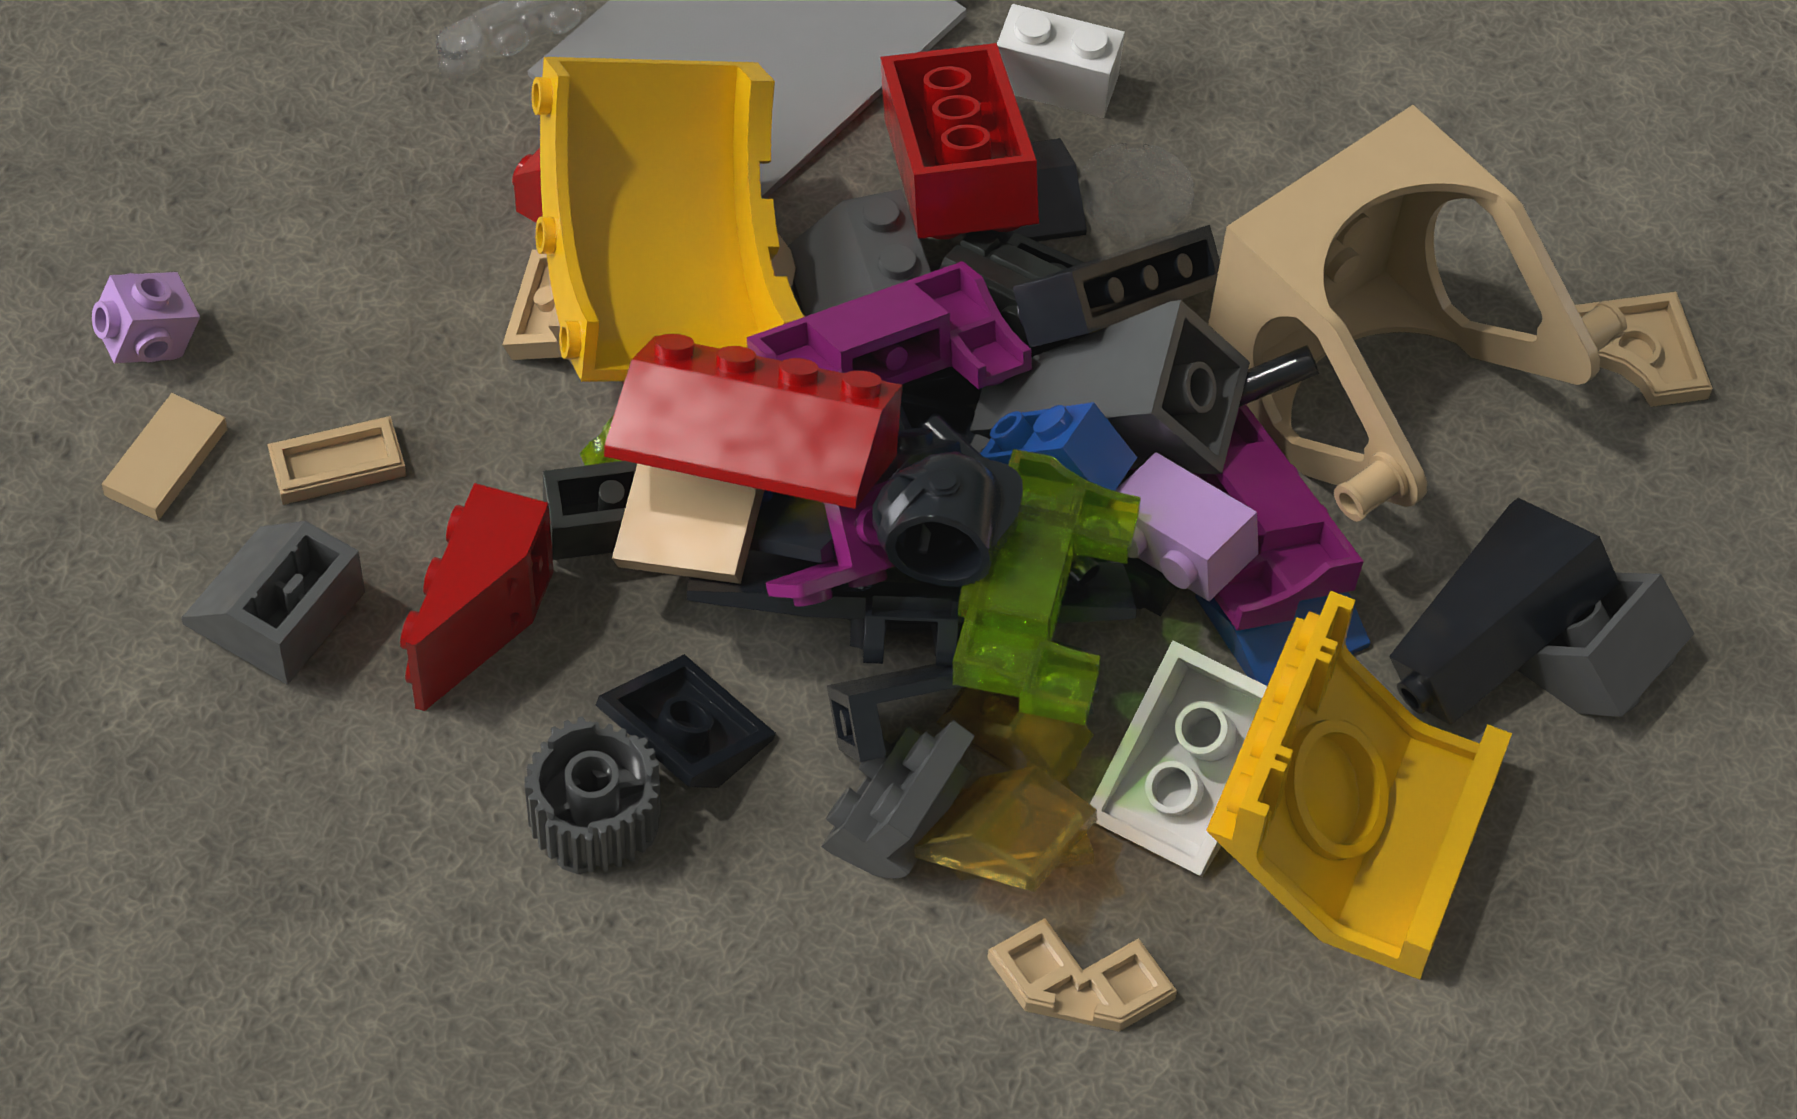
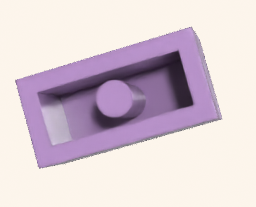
(1189, 527)

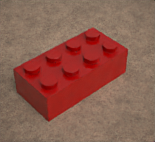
(959, 141)

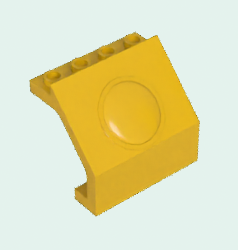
(1353, 800)

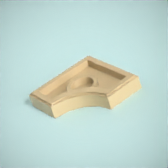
(1656, 350)

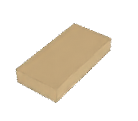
(164, 456)
(336, 460)

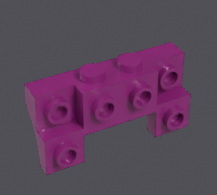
(908, 332)
(1298, 542)

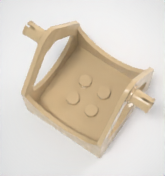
(1355, 259)

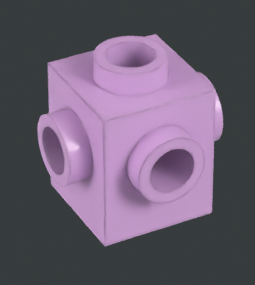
(145, 317)

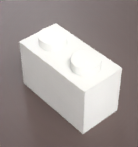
(1060, 59)

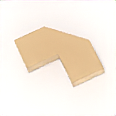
(1103, 995)

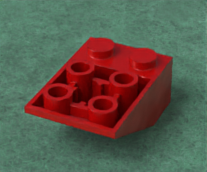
(479, 590)

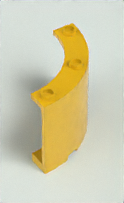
(656, 206)

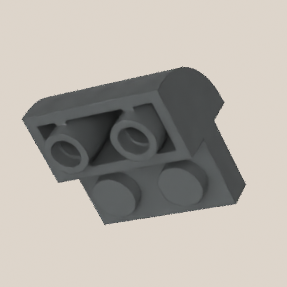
(898, 800)

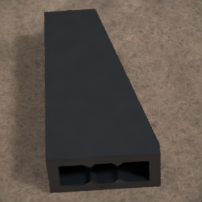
(1500, 609)

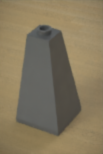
(1154, 376)

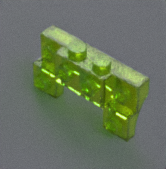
(1017, 605)

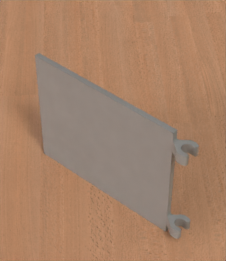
(813, 49)

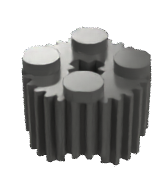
(593, 796)

